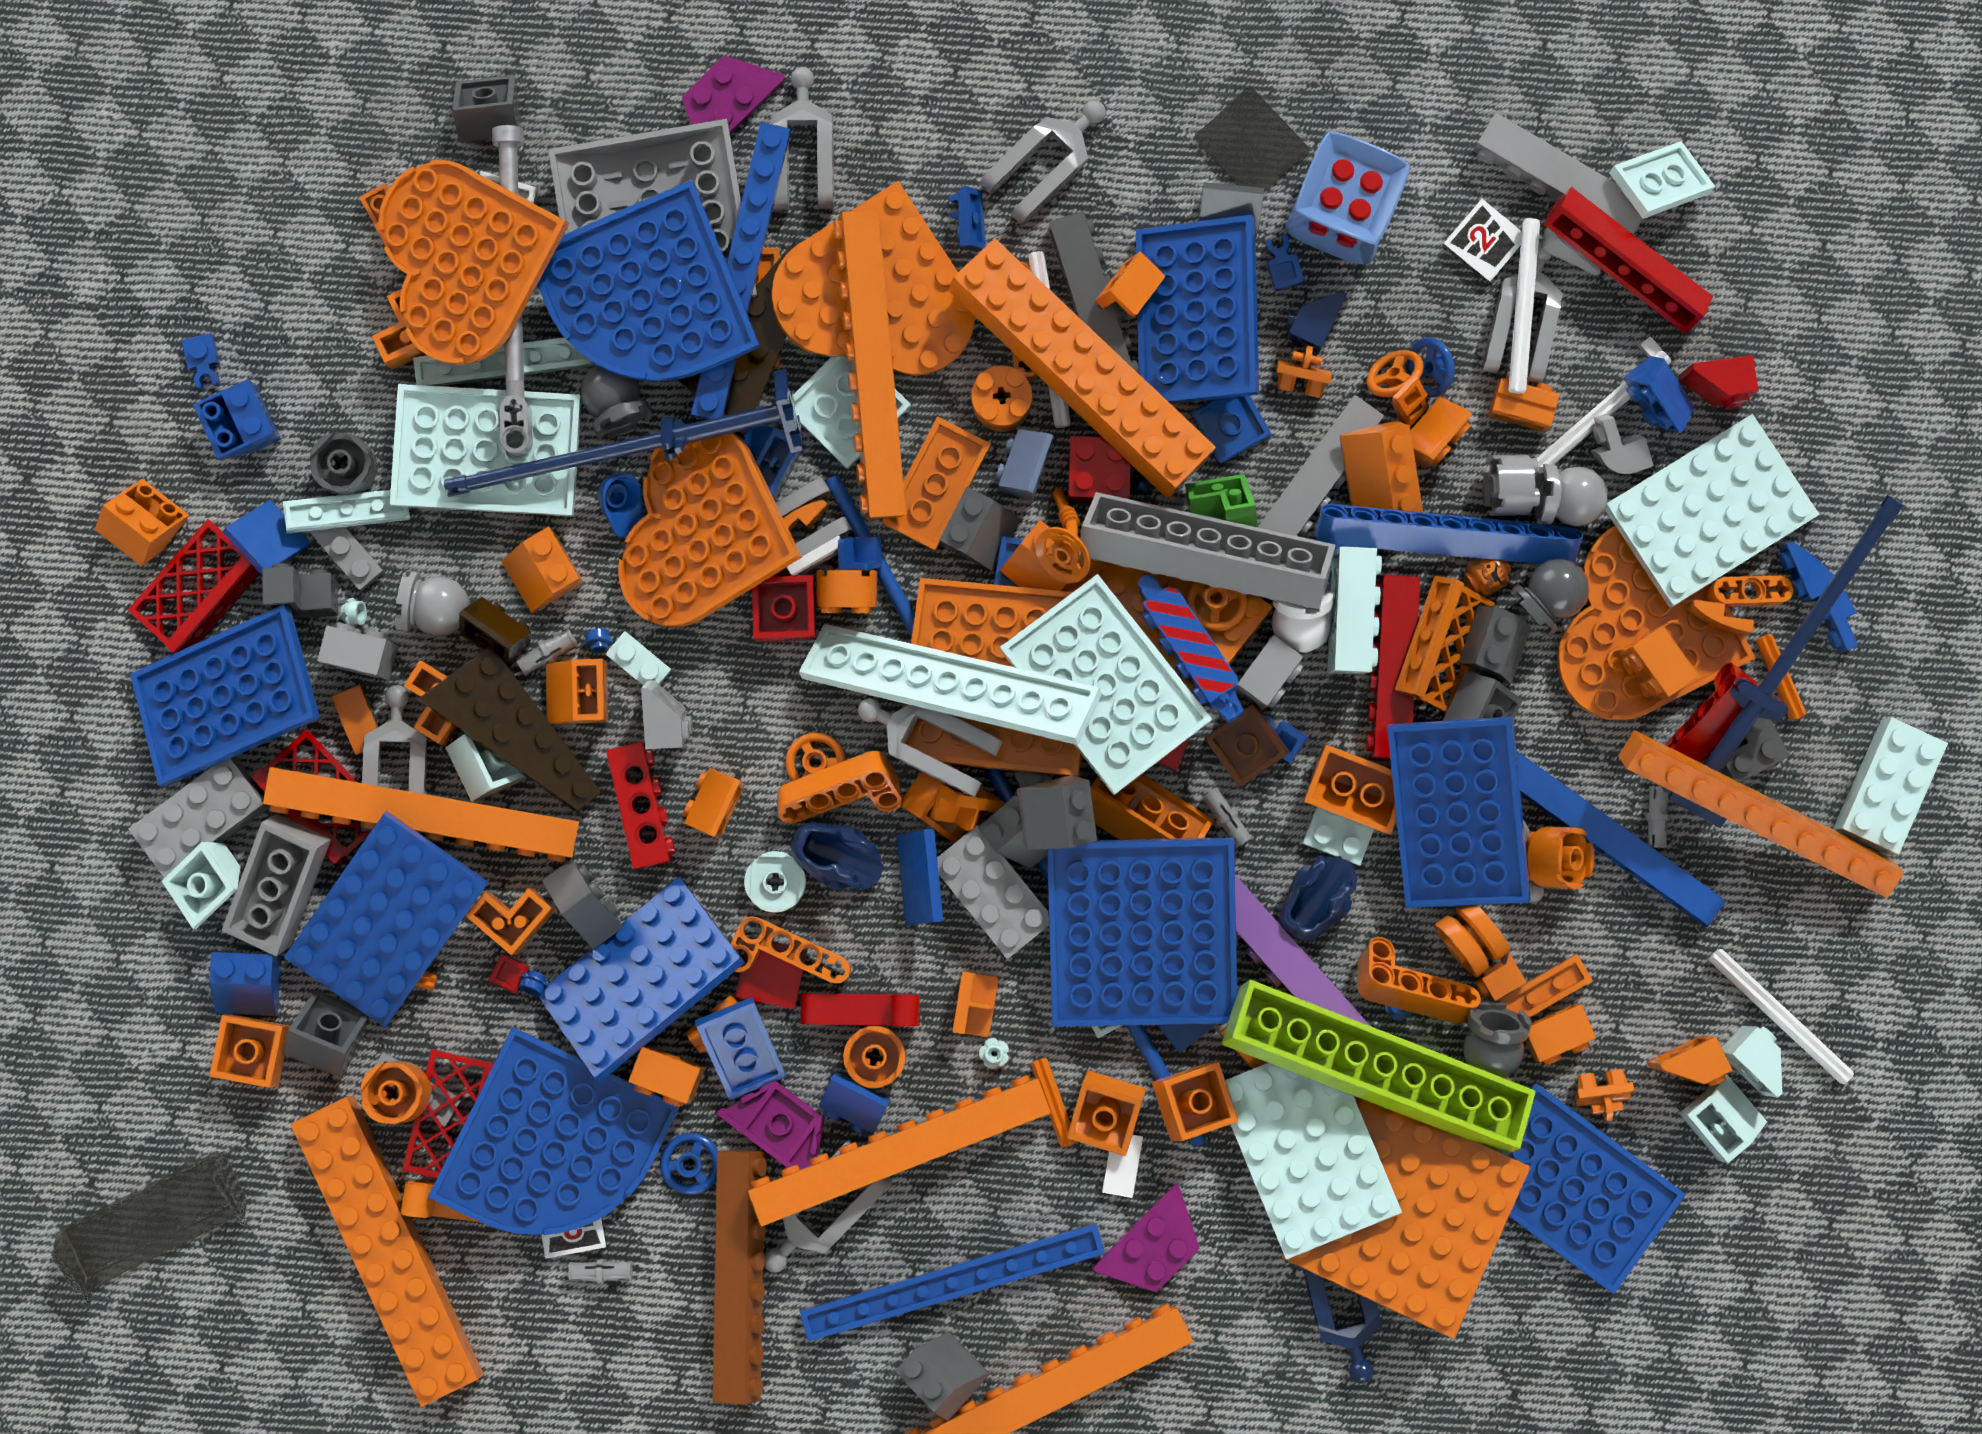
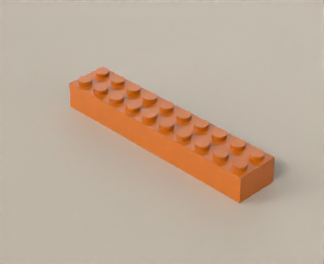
(1081, 368)
(387, 1250)

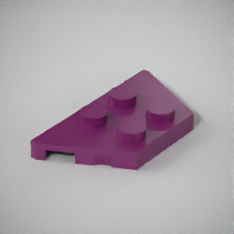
(730, 92)
(778, 1124)
(1153, 1245)

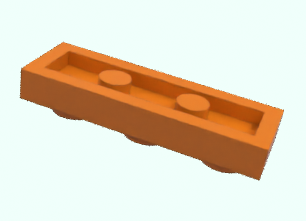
(1548, 987)

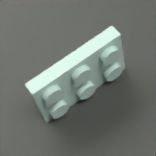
(1662, 179)

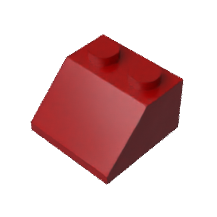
(1723, 381)

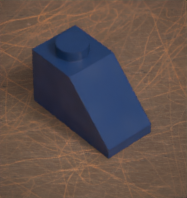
(1314, 321)

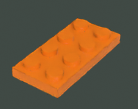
(937, 482)

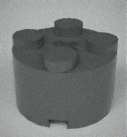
(328, 472)

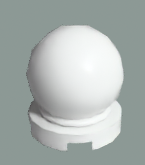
(1303, 627)

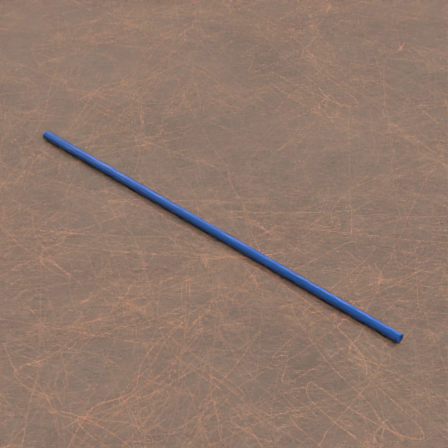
(996, 776)

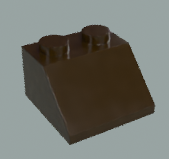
(487, 625)

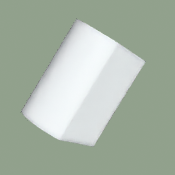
(1650, 347)

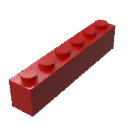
(1628, 260)
(1397, 625)

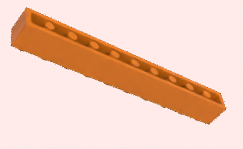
(871, 364)
(422, 813)
(1760, 814)
(897, 1152)
(1069, 1379)

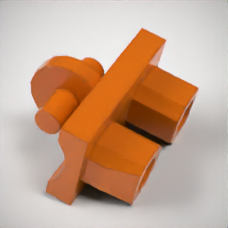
(1316, 377)
(1616, 1090)

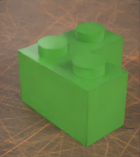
(1223, 499)

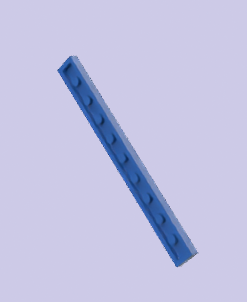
(746, 252)
(952, 1282)

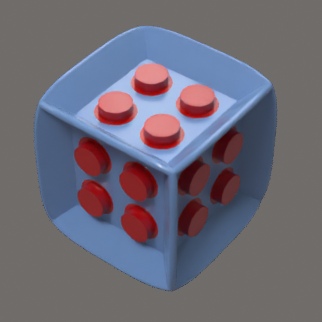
(1347, 198)

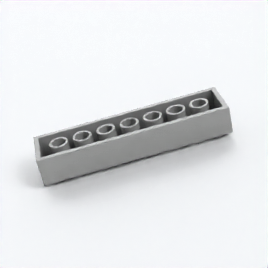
(1207, 550)

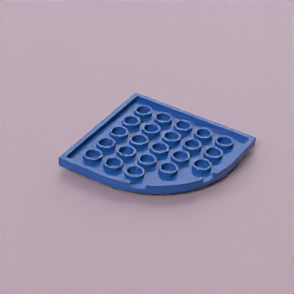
(649, 291)
(550, 1143)

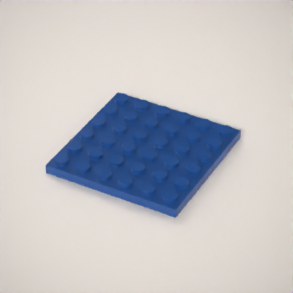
(1143, 932)

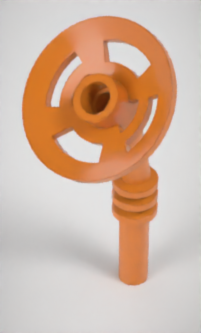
(1065, 548)

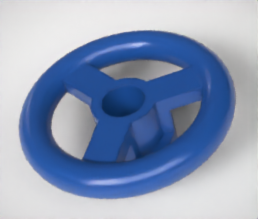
(1438, 366)
(667, 1166)

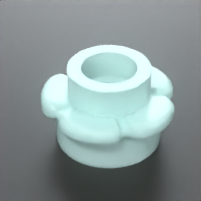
(353, 612)
(994, 1045)

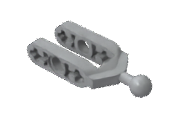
(806, 113)
(1069, 136)
(1545, 329)
(811, 493)
(900, 727)
(395, 732)
(803, 1237)

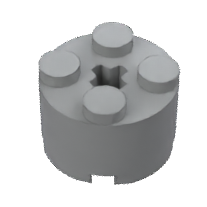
(1510, 485)

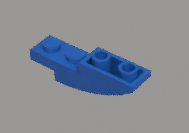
(1809, 582)

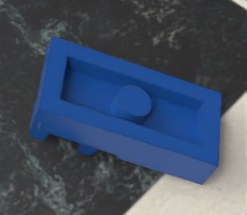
(970, 218)

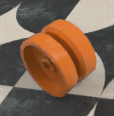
(1472, 938)

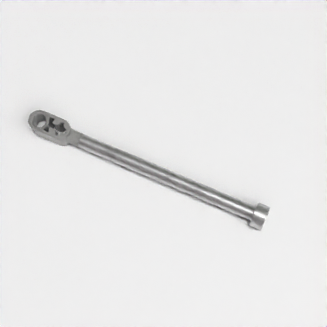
(508, 139)

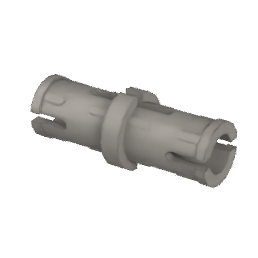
(547, 652)
(1226, 817)
(1657, 817)
(600, 1271)

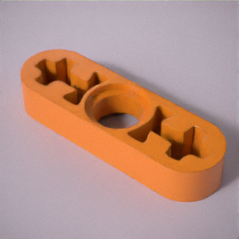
(1760, 583)

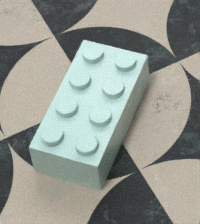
(1353, 610)
(1890, 786)

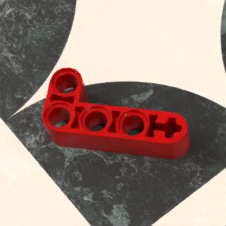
(1712, 719)
(860, 1009)

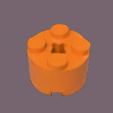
(988, 408)
(846, 589)
(1559, 857)
(860, 1066)
(378, 1092)

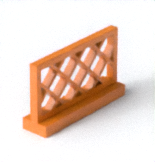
(1431, 639)

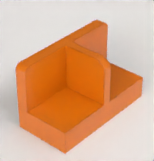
(1132, 284)
(962, 808)
(975, 1004)

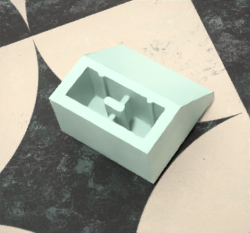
(1724, 1120)

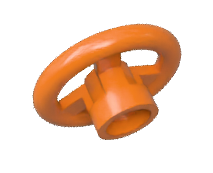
(1396, 375)
(1226, 596)
(804, 743)

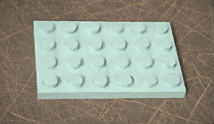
(458, 434)
(1711, 510)
(1143, 701)
(1308, 1157)

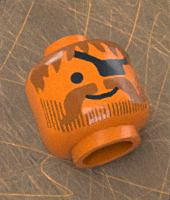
(1487, 575)

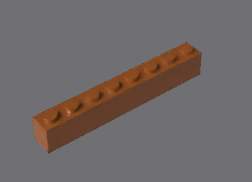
(738, 1280)

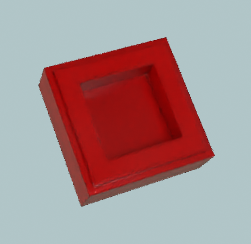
(508, 972)

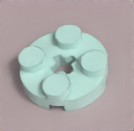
(763, 869)

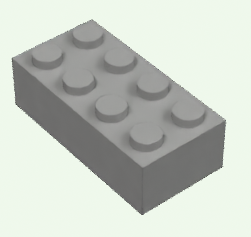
(202, 811)
(276, 884)
(992, 892)

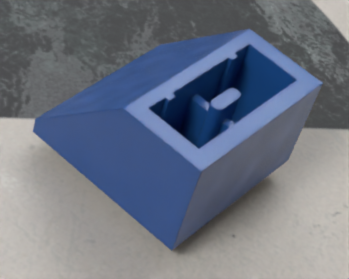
(1659, 395)
(237, 421)
(771, 455)

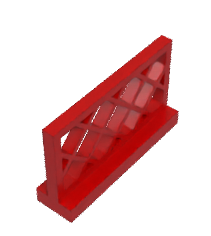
(208, 609)
(336, 852)
(415, 1133)

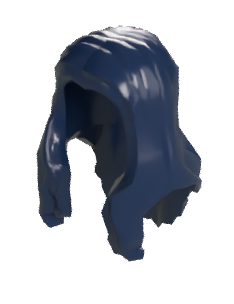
(837, 856)
(1318, 897)

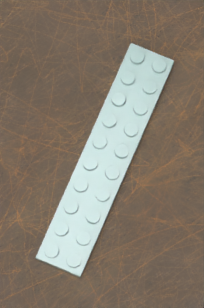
(951, 683)

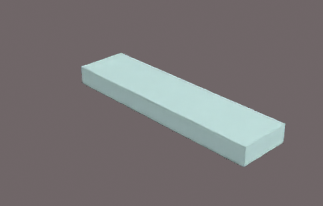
(342, 511)

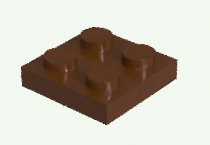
(1247, 745)

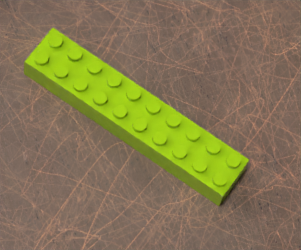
(1378, 1067)

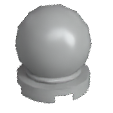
(1571, 496)
(430, 604)

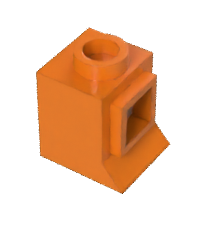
(1500, 979)

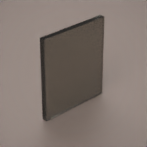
(1251, 142)

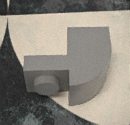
(1617, 454)

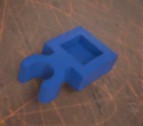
(1284, 268)
(201, 356)
(1290, 736)

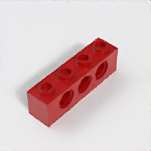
(621, 762)

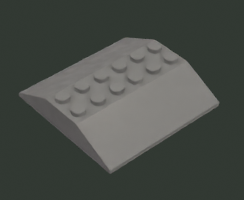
(621, 171)

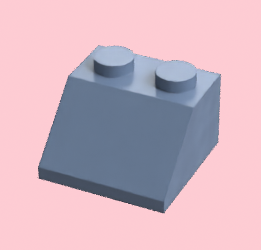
(1025, 463)

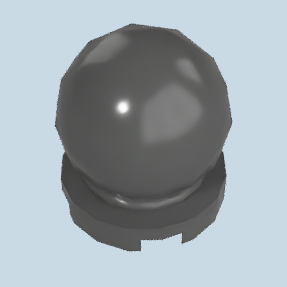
(613, 402)
(1554, 592)
(1496, 1038)

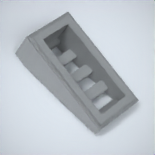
(1558, 247)

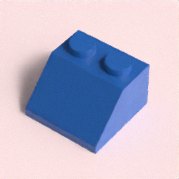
(245, 983)
(853, 1103)

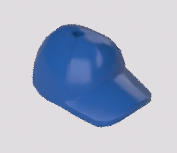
(624, 505)

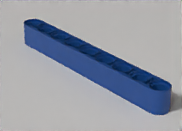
(1446, 534)
(1618, 843)

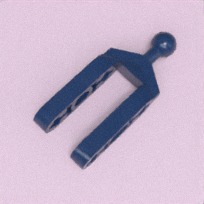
(1348, 1336)

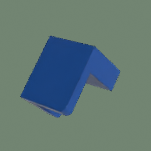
(860, 553)

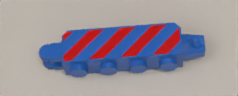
(1192, 648)

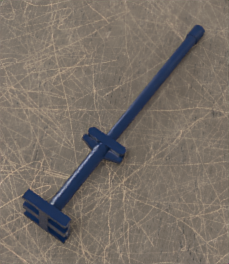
(671, 438)
(1759, 701)

